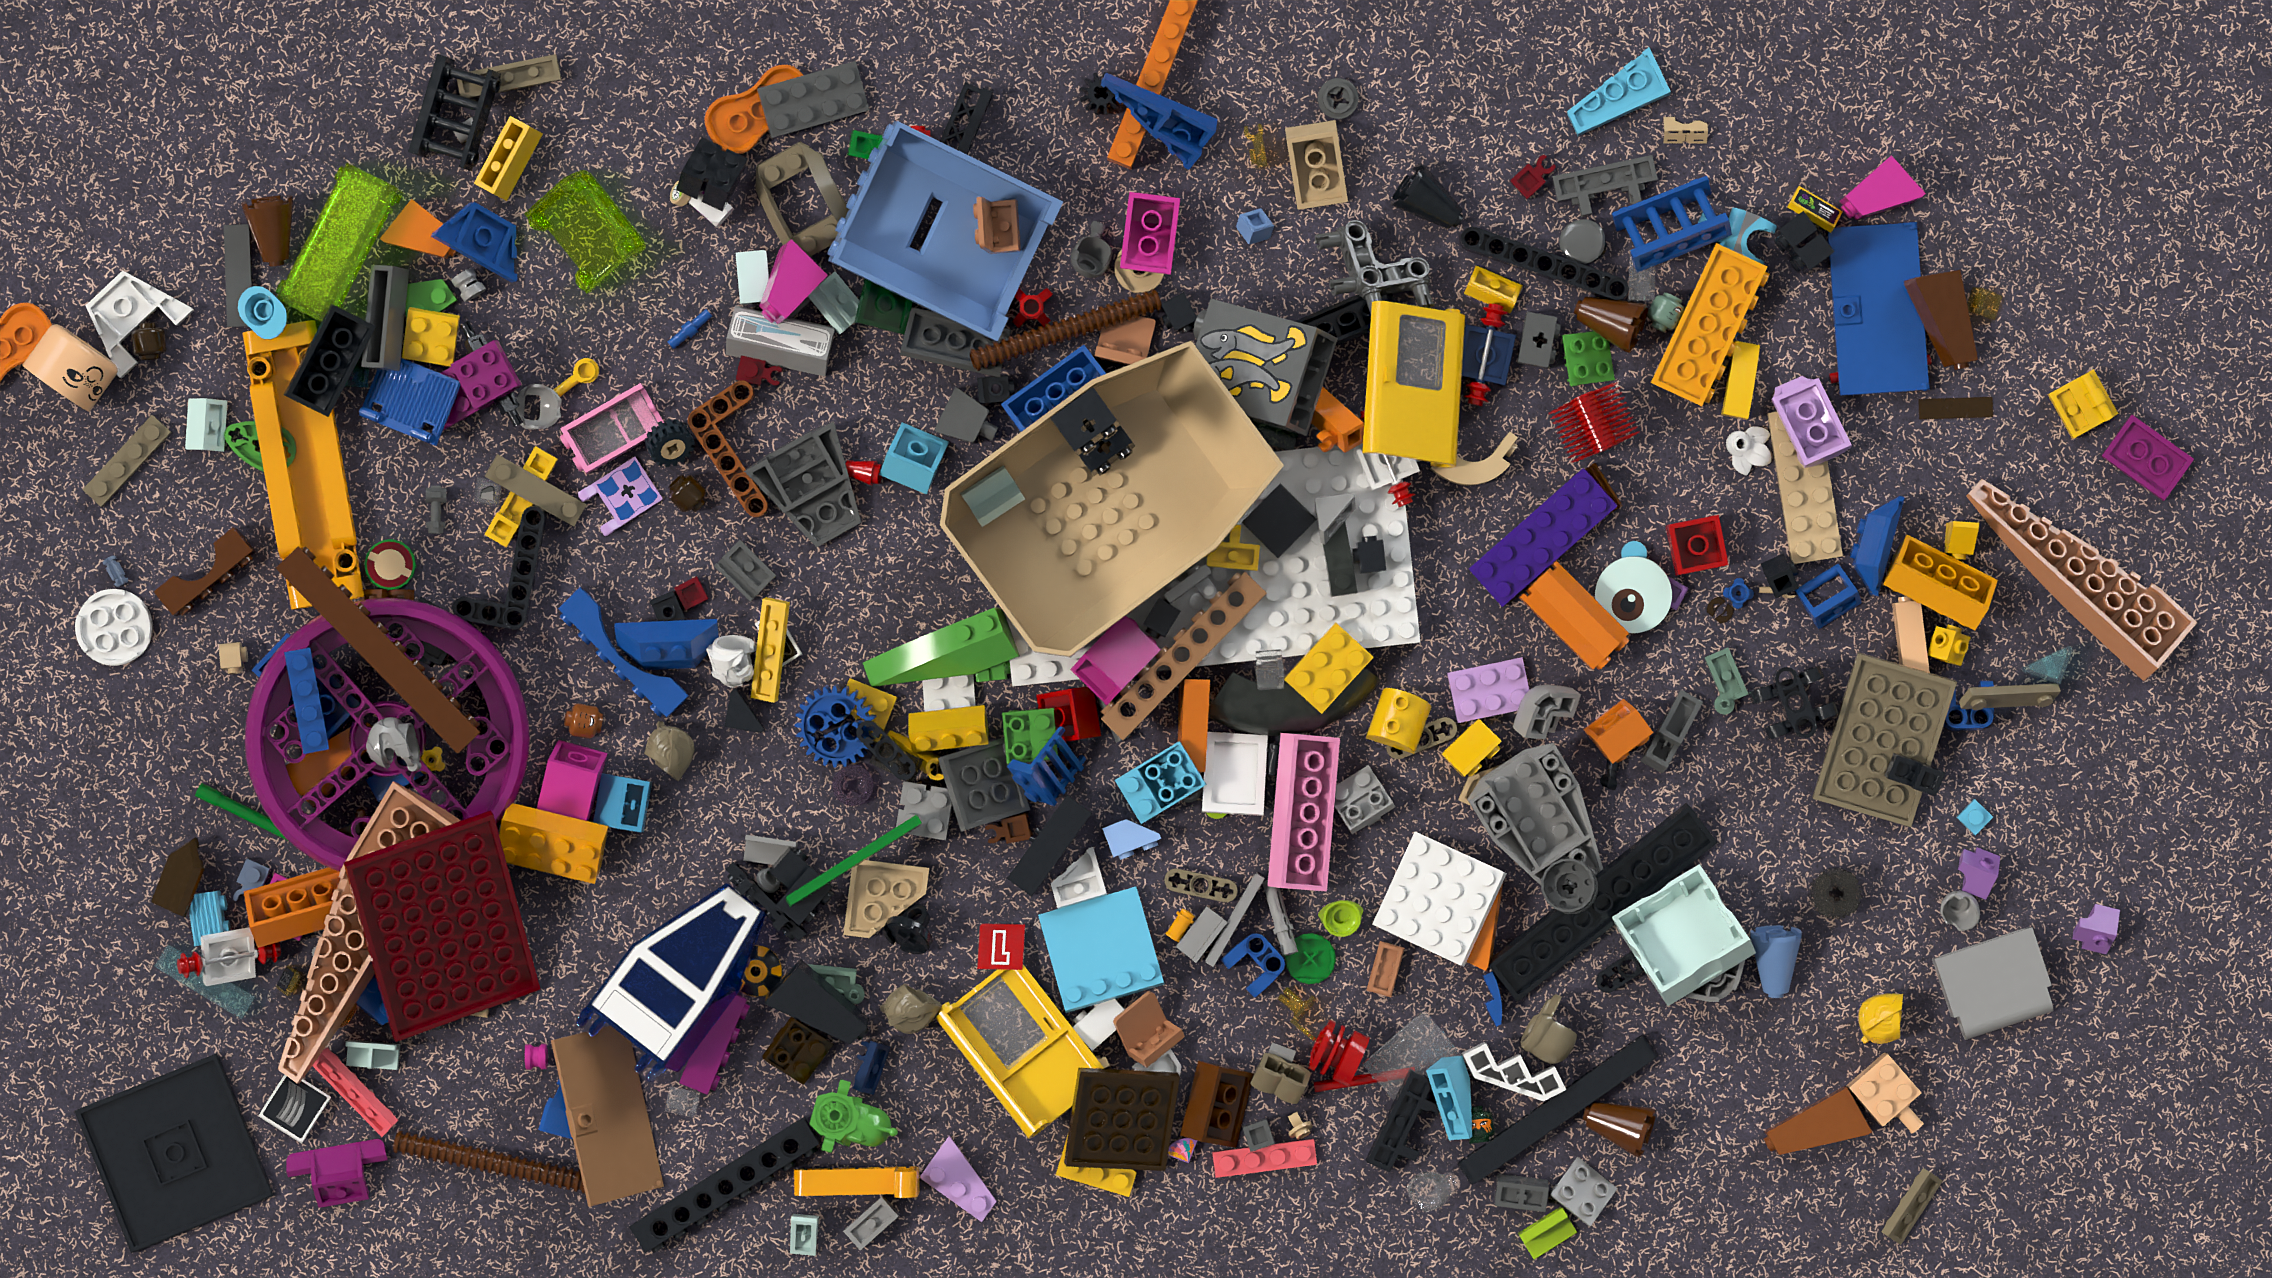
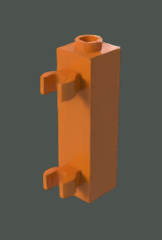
(1336, 424)

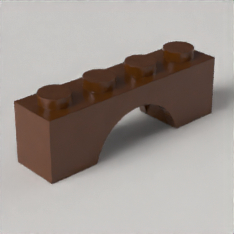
(230, 551)

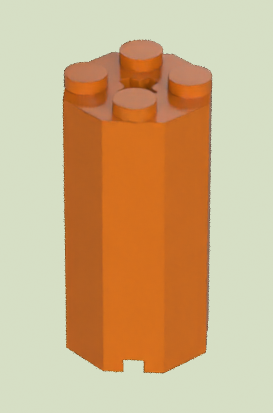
(1575, 616)

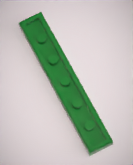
(853, 860)

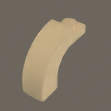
(1480, 472)

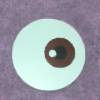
(1634, 593)

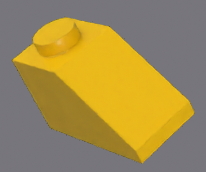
(1960, 539)

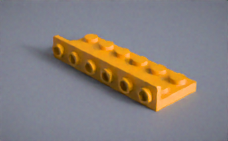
(1710, 325)

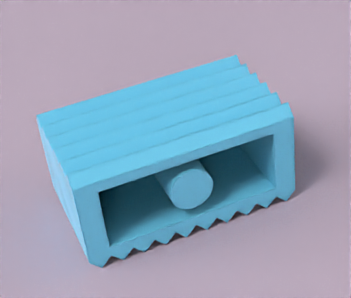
(208, 915)

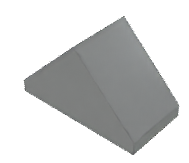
(1332, 513)

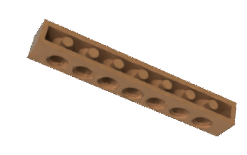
(1251, 593)

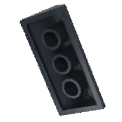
(1344, 319)
(329, 360)

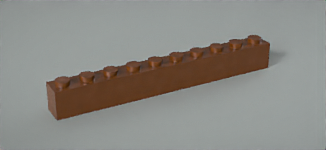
(377, 649)

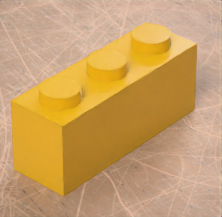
(508, 158)
(948, 728)

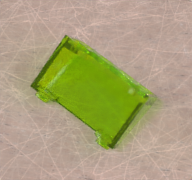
(587, 228)

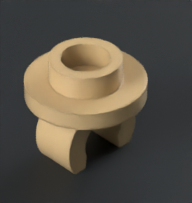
(1300, 1129)

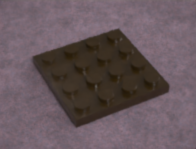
(1121, 1119)

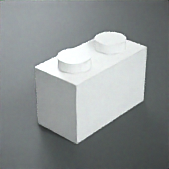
(1097, 1023)

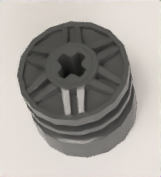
(1557, 877)

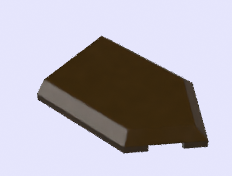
(180, 879)

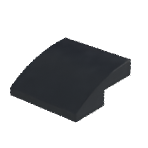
(1279, 520)

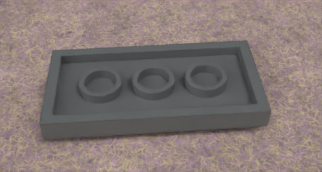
(813, 99)
(945, 342)

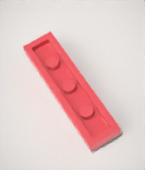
(355, 1092)
(1269, 1158)

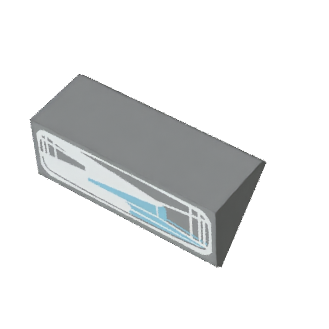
(789, 344)

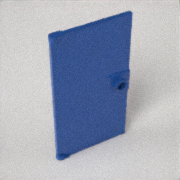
(1873, 315)

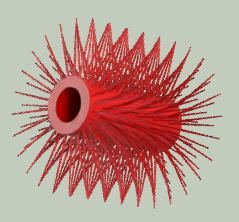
(1594, 422)

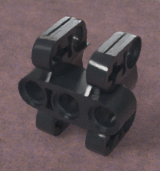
(1804, 712)

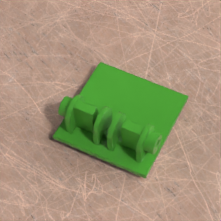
(1587, 358)

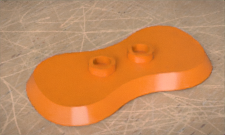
(738, 119)
(20, 332)

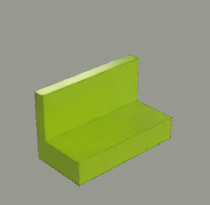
(1547, 1232)

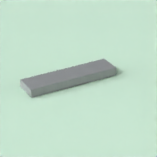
(1234, 919)

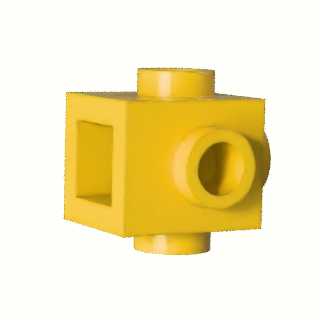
(1949, 645)

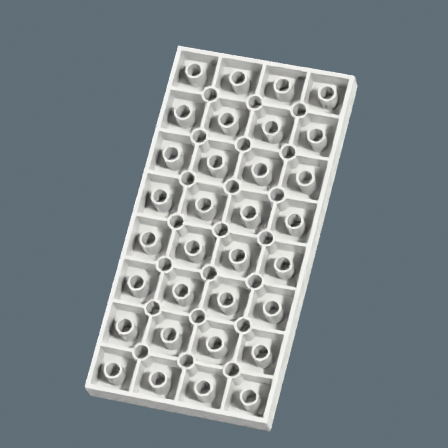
(1296, 584)

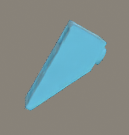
(1453, 1095)

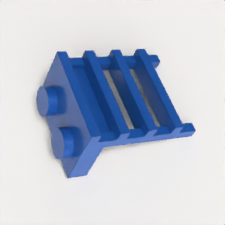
(1038, 779)

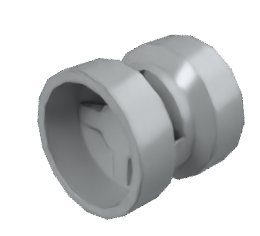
(468, 284)

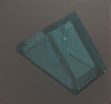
(2050, 667)

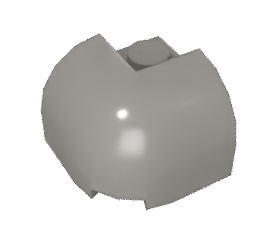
(1542, 708)
(1719, 986)

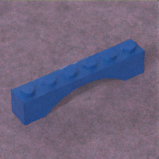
(586, 616)

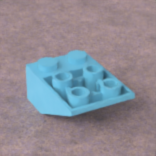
(1160, 782)

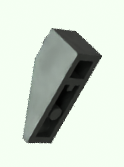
(1340, 564)

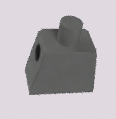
(965, 419)

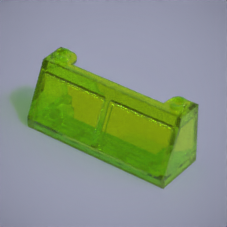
(338, 242)

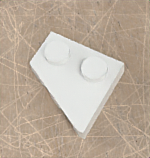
(1079, 882)

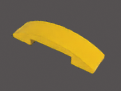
(508, 519)

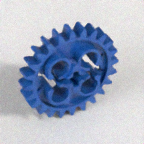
(825, 706)

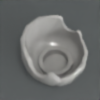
(1960, 910)

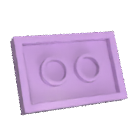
(1488, 689)

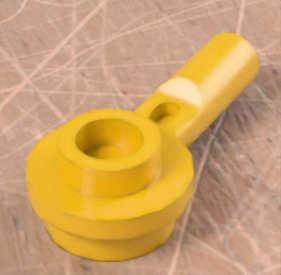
(585, 371)

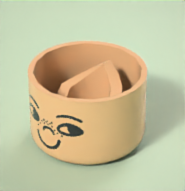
(71, 366)

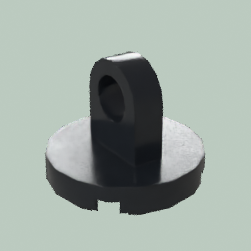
(910, 933)

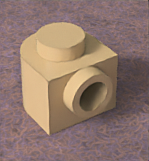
(233, 657)

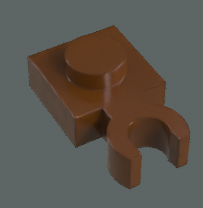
(1013, 828)

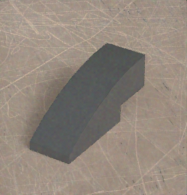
(1671, 731)

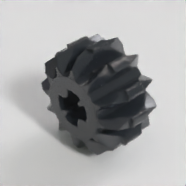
(1098, 103)

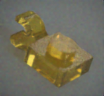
(1257, 154)

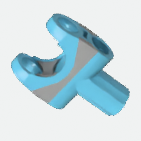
(1742, 225)

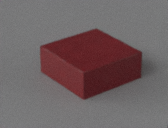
(691, 593)

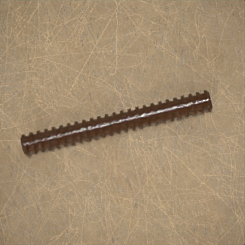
(1065, 329)
(488, 1161)

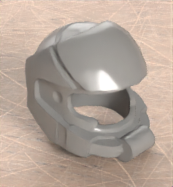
(391, 736)

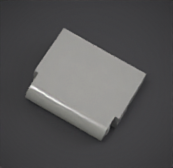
(1995, 983)

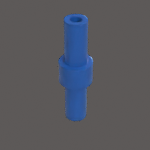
(689, 329)

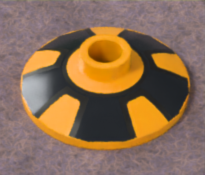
(769, 975)

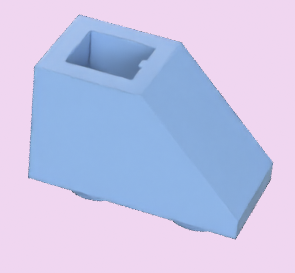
(1127, 835)

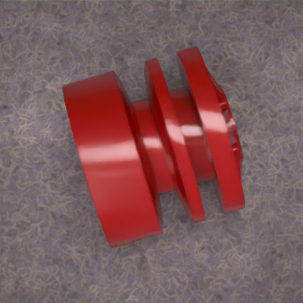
(1338, 1052)

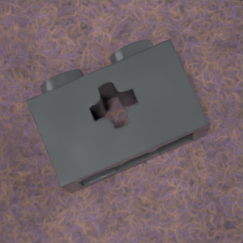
(1533, 326)

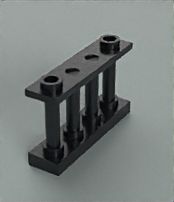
(437, 95)

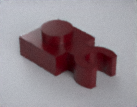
(1530, 179)
(754, 370)

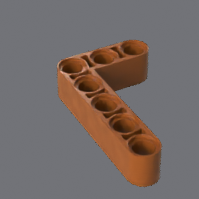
(725, 449)

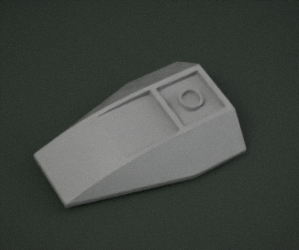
(1536, 812)

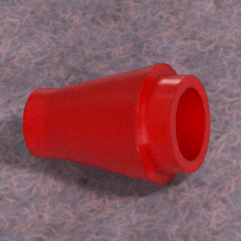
(865, 471)

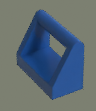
(1834, 606)

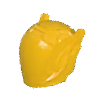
(1881, 1018)

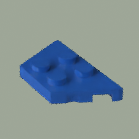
(482, 238)

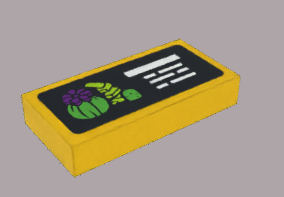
(1815, 208)

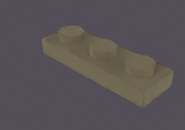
(1911, 1206)

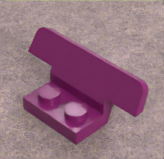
(337, 1170)

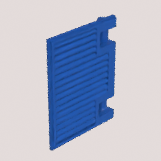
(411, 400)

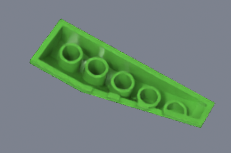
(947, 652)

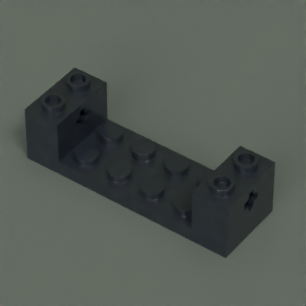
(1088, 426)

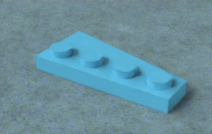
(1621, 94)

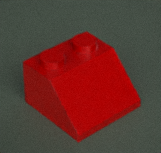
(1073, 710)

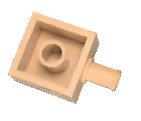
(1886, 1093)

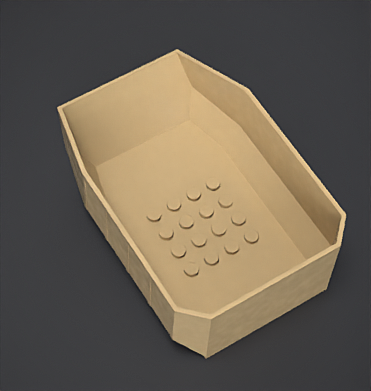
(1104, 544)

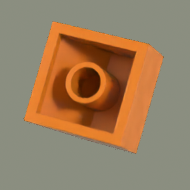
(1619, 731)

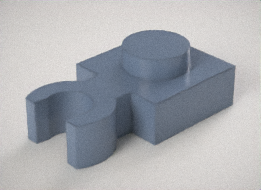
(251, 877)

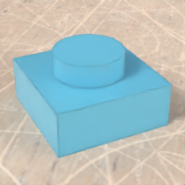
(1974, 817)

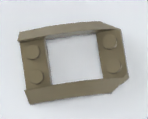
(786, 165)

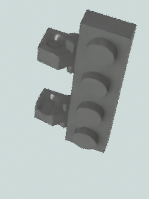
(1623, 175)

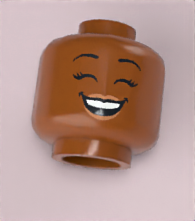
(583, 720)

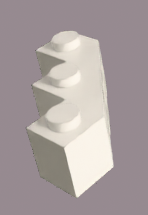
(1513, 1074)

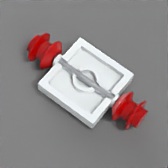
(1388, 469)
(227, 957)

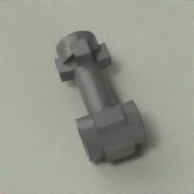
(435, 496)

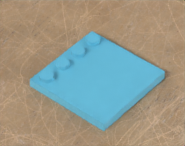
(1101, 949)

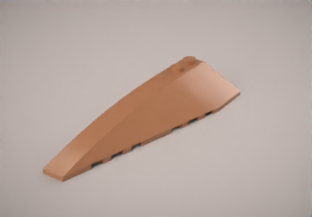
(2129, 619)

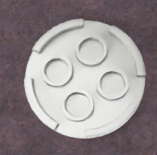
(114, 627)

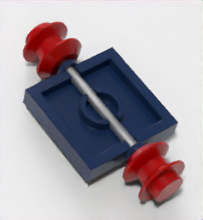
(1486, 354)

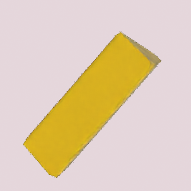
(1493, 288)

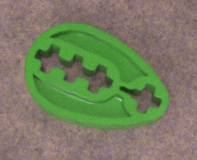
(247, 450)

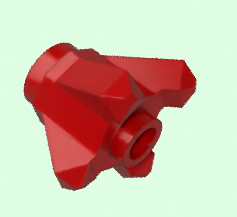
(1032, 307)

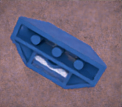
(1875, 543)
(666, 642)

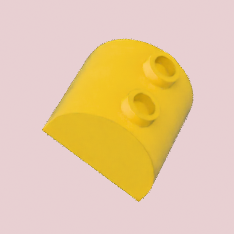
(1399, 720)

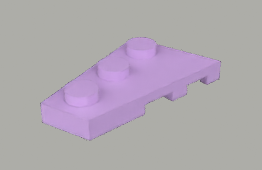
(957, 1180)

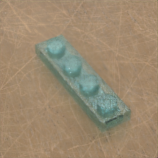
(226, 995)

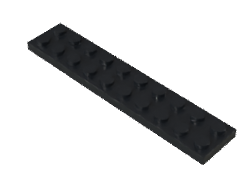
(1620, 884)

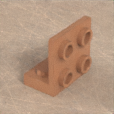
(1126, 341)

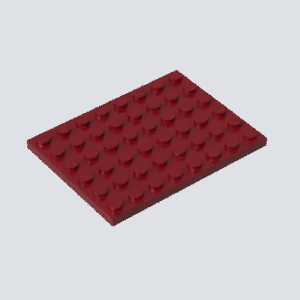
(442, 925)

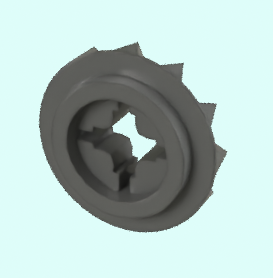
(1333, 87)

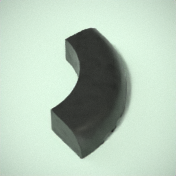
(1282, 710)

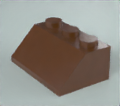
(1216, 1104)

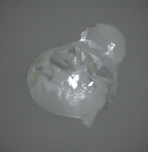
(1444, 1187)

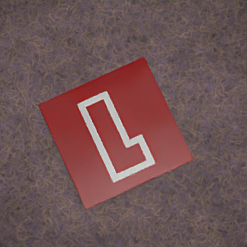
(1001, 946)

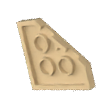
(879, 893)

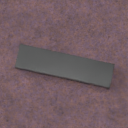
(237, 269)

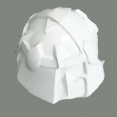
(732, 659)

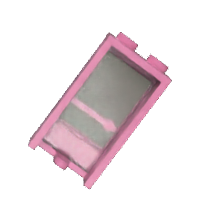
(611, 429)

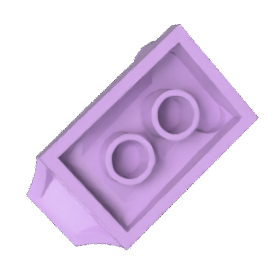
(1810, 421)

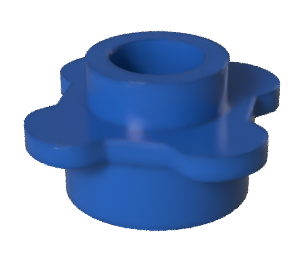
(1737, 601)

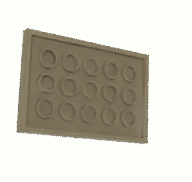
(1881, 714)

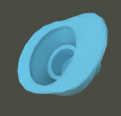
(262, 312)

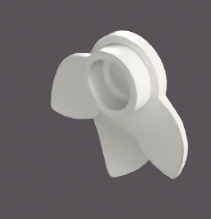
(1752, 451)

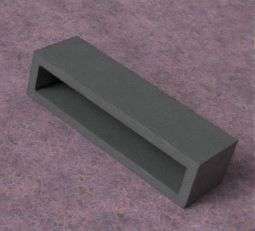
(387, 312)

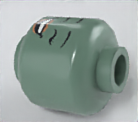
(1665, 312)

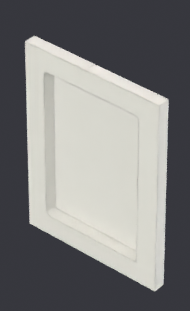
(1235, 773)

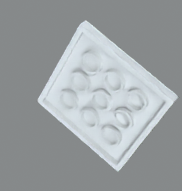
(1439, 899)

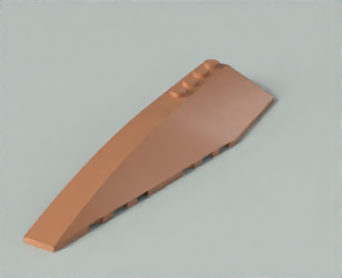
(341, 958)

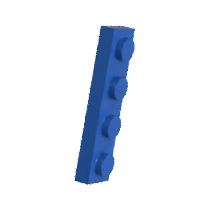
(306, 700)

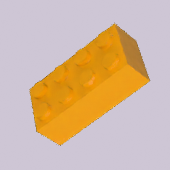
(1940, 582)
(553, 842)

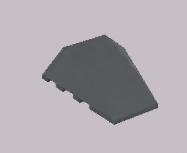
(810, 484)

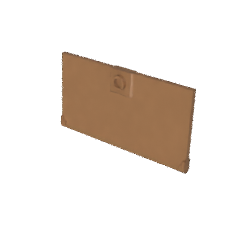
(607, 1115)

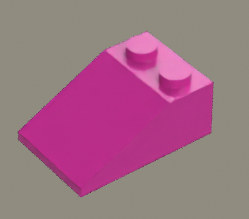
(1150, 233)

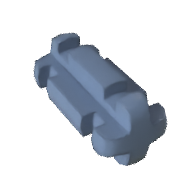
(115, 571)

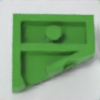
(429, 295)

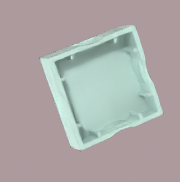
(1683, 935)

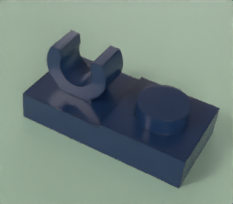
(872, 1066)

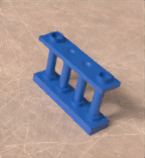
(1677, 243)

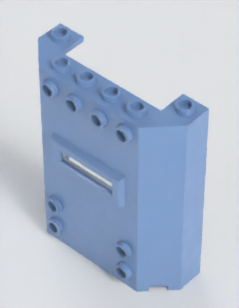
(950, 269)

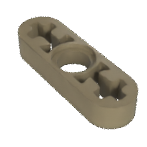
(1442, 738)
(1183, 875)

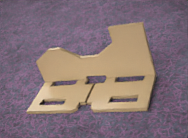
(1672, 125)

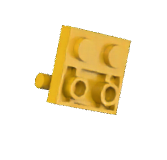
(2083, 404)

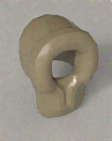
(1546, 1037)

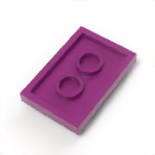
(2147, 457)

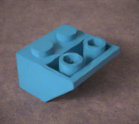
(622, 802)

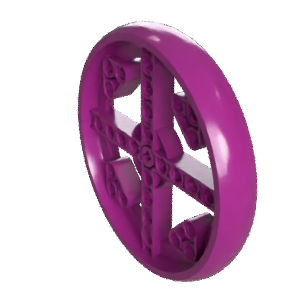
(419, 622)

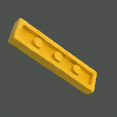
(770, 649)

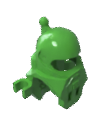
(849, 1120)

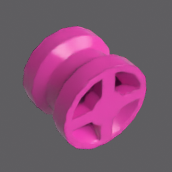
(536, 1056)

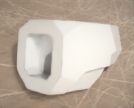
(712, 214)

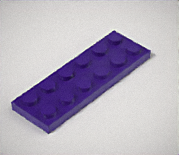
(1543, 537)

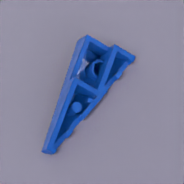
(1176, 125)

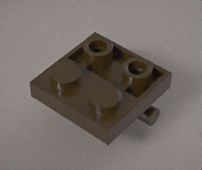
(797, 1050)

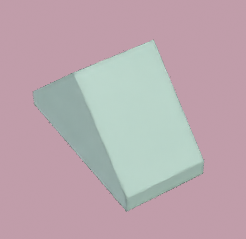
(804, 1234)

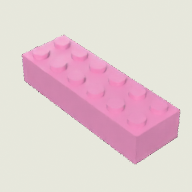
(1303, 812)

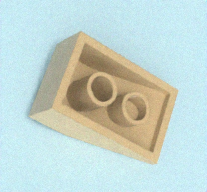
(1316, 164)

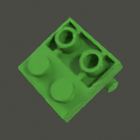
(1027, 733)

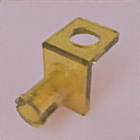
(1299, 1008)

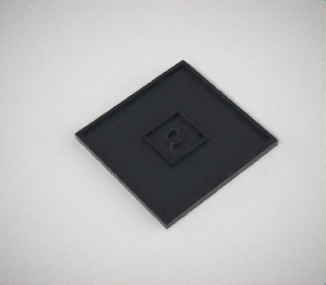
(174, 1153)

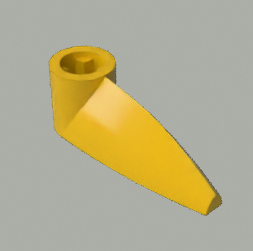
(928, 757)

